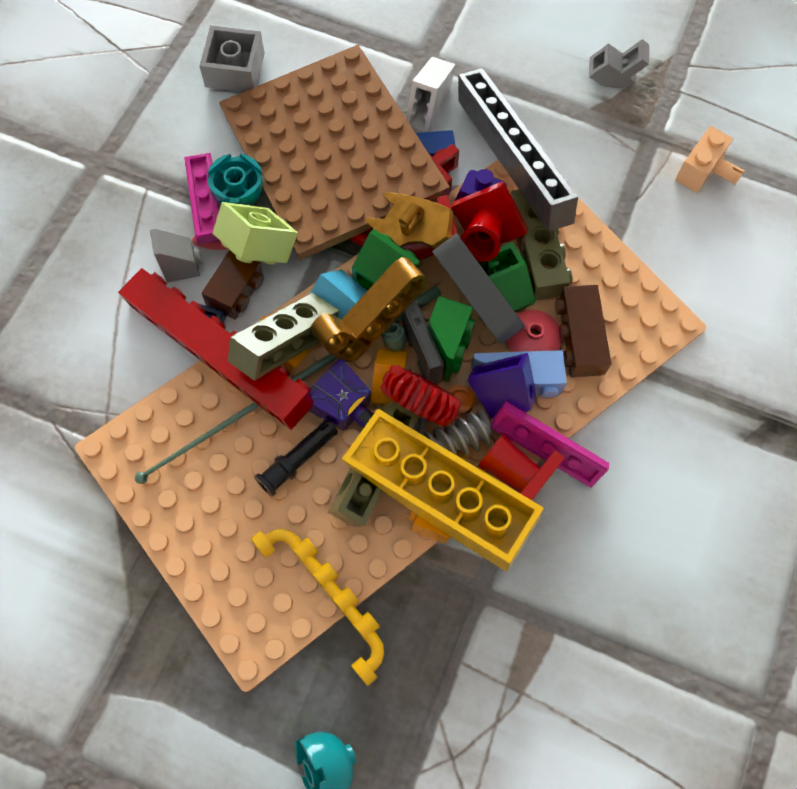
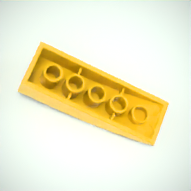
(444, 489)

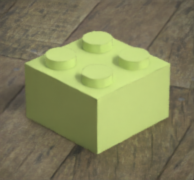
(254, 233)

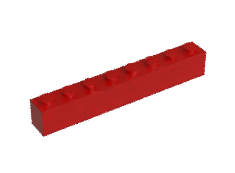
(209, 343)

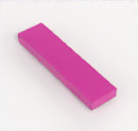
(203, 204)
(544, 440)

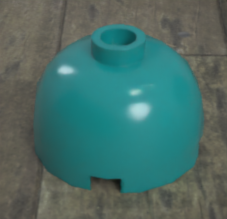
(235, 180)
(325, 761)

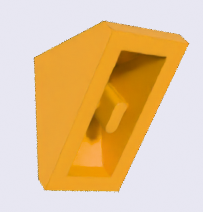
(383, 362)

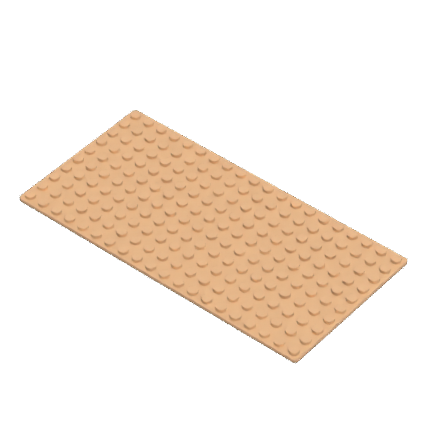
(207, 505)

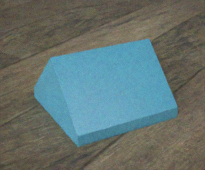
(338, 290)

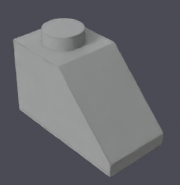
(175, 255)

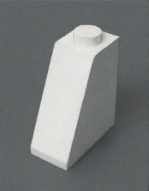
(429, 93)

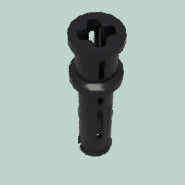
(286, 466)

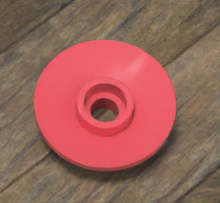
(526, 341)

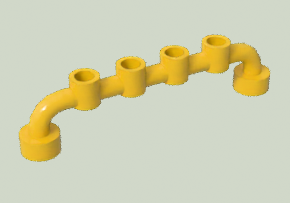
(344, 599)

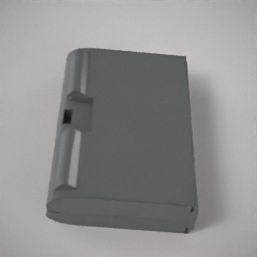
(421, 340)

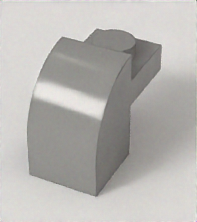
(618, 69)

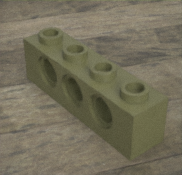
(545, 281)
(277, 337)
(357, 494)

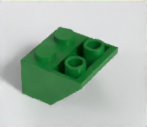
(376, 257)
(511, 277)
(452, 332)

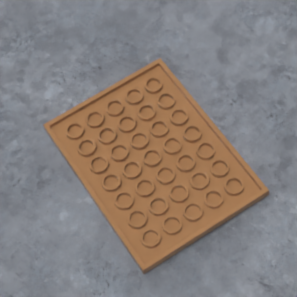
(331, 148)

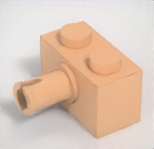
(708, 159)

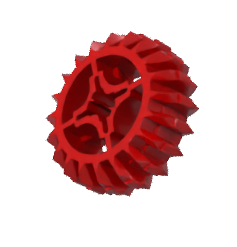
(420, 395)

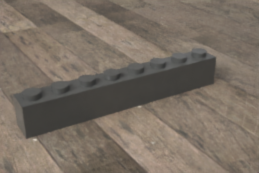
(517, 150)

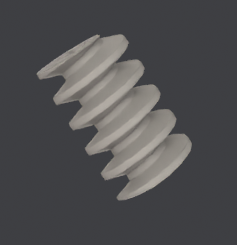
(464, 433)

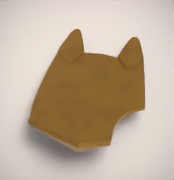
(414, 221)

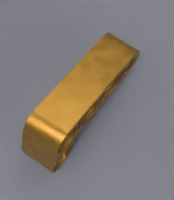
(372, 314)

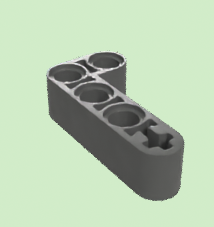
(478, 288)

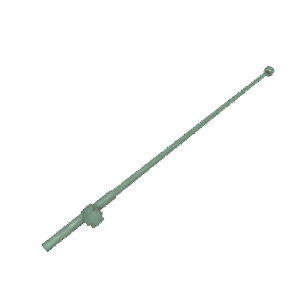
(393, 338)

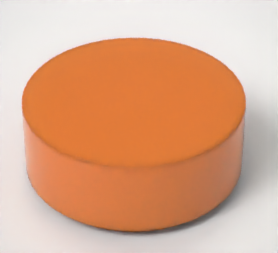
(466, 397)

